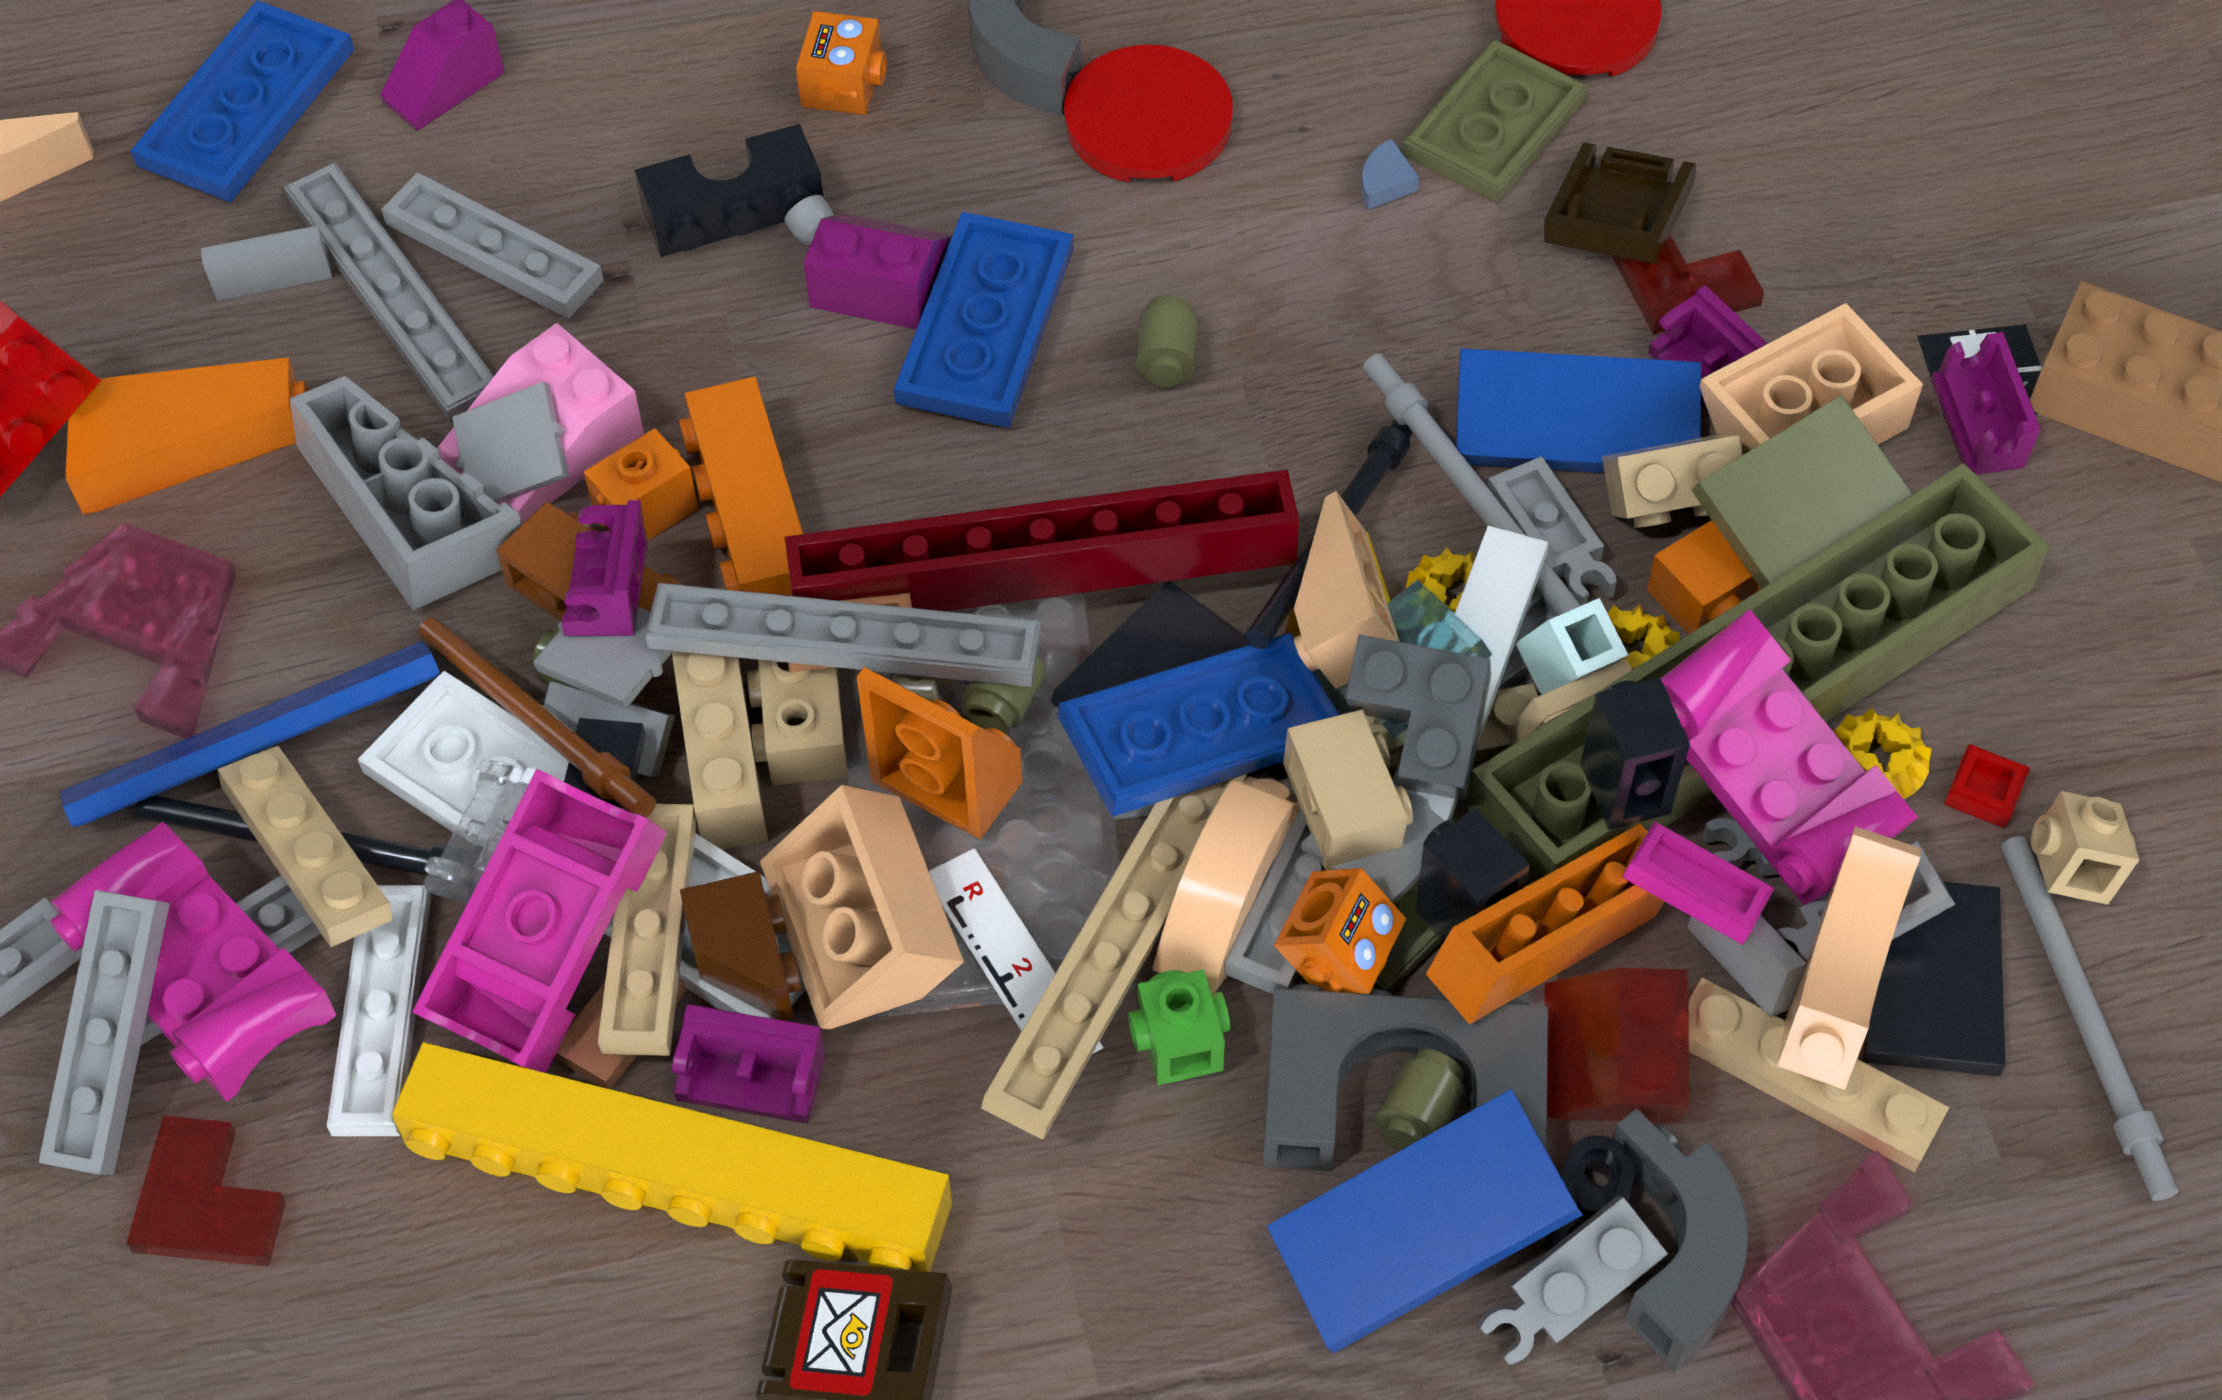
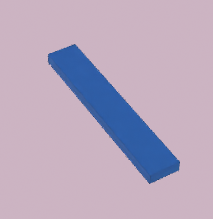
(247, 734)

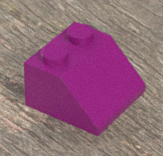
(873, 269)

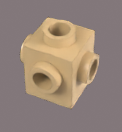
(2084, 847)

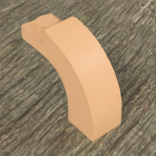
(1225, 876)

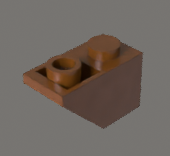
(736, 942)

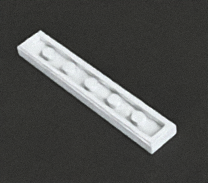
(1494, 609)

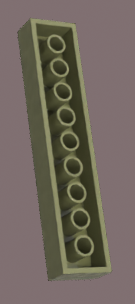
(1842, 619)

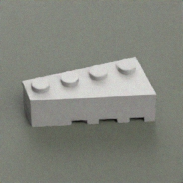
(406, 503)

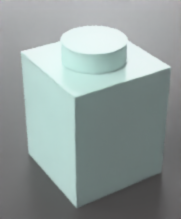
(1571, 646)

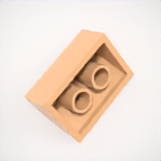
(1808, 370)
(860, 908)

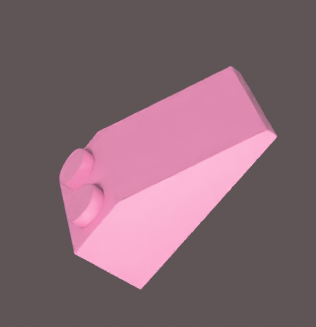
(588, 400)

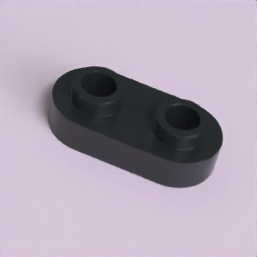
(1594, 1155)

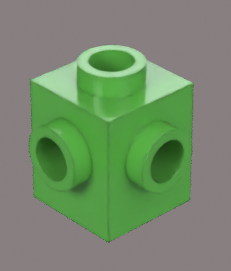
(1180, 1025)

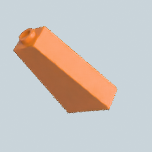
(176, 426)

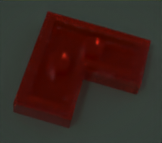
(1672, 281)
(187, 1209)

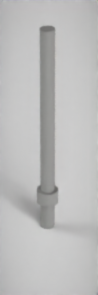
(1409, 408)
(2135, 1128)

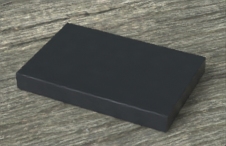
(1157, 637)
(1944, 990)

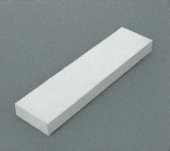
(379, 1017)

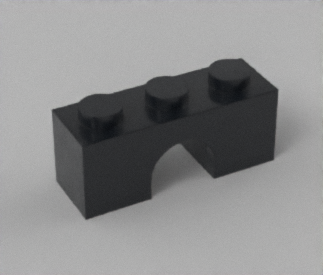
(694, 211)

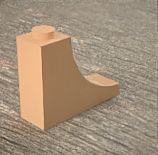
(1847, 959)

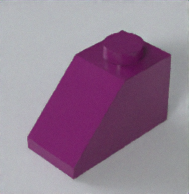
(442, 64)

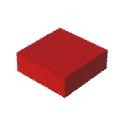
(1987, 786)

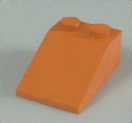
(936, 756)

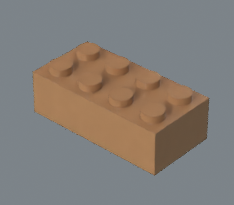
(2137, 379)

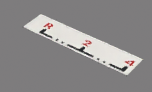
(994, 934)

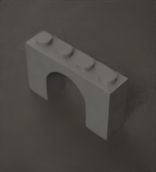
(1328, 1034)

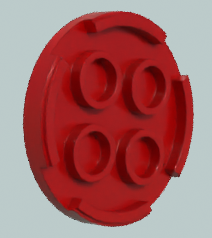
(1581, 34)
(1148, 113)

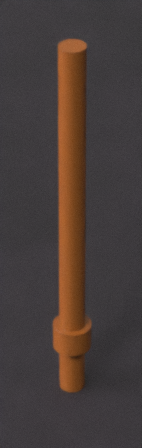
(599, 770)

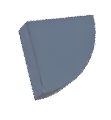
(1387, 176)

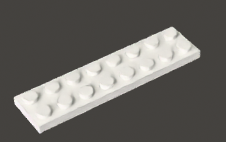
(432, 765)

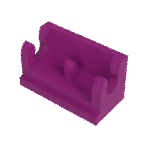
(1704, 332)
(1986, 406)
(607, 572)
(748, 1063)

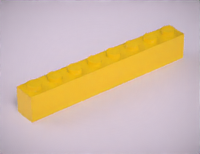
(672, 1160)

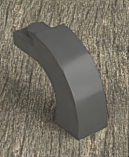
(1022, 57)
(1693, 1293)

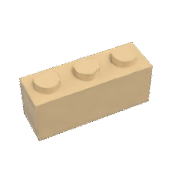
(719, 749)

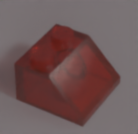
(1618, 1045)

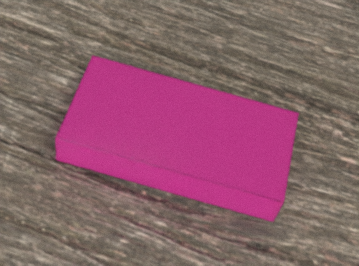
(1698, 883)

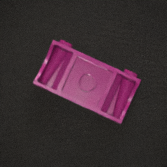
(1777, 758)
(537, 921)
(218, 978)

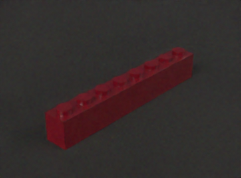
(1056, 545)

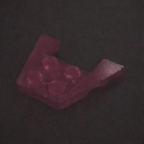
(142, 599)
(1837, 1328)

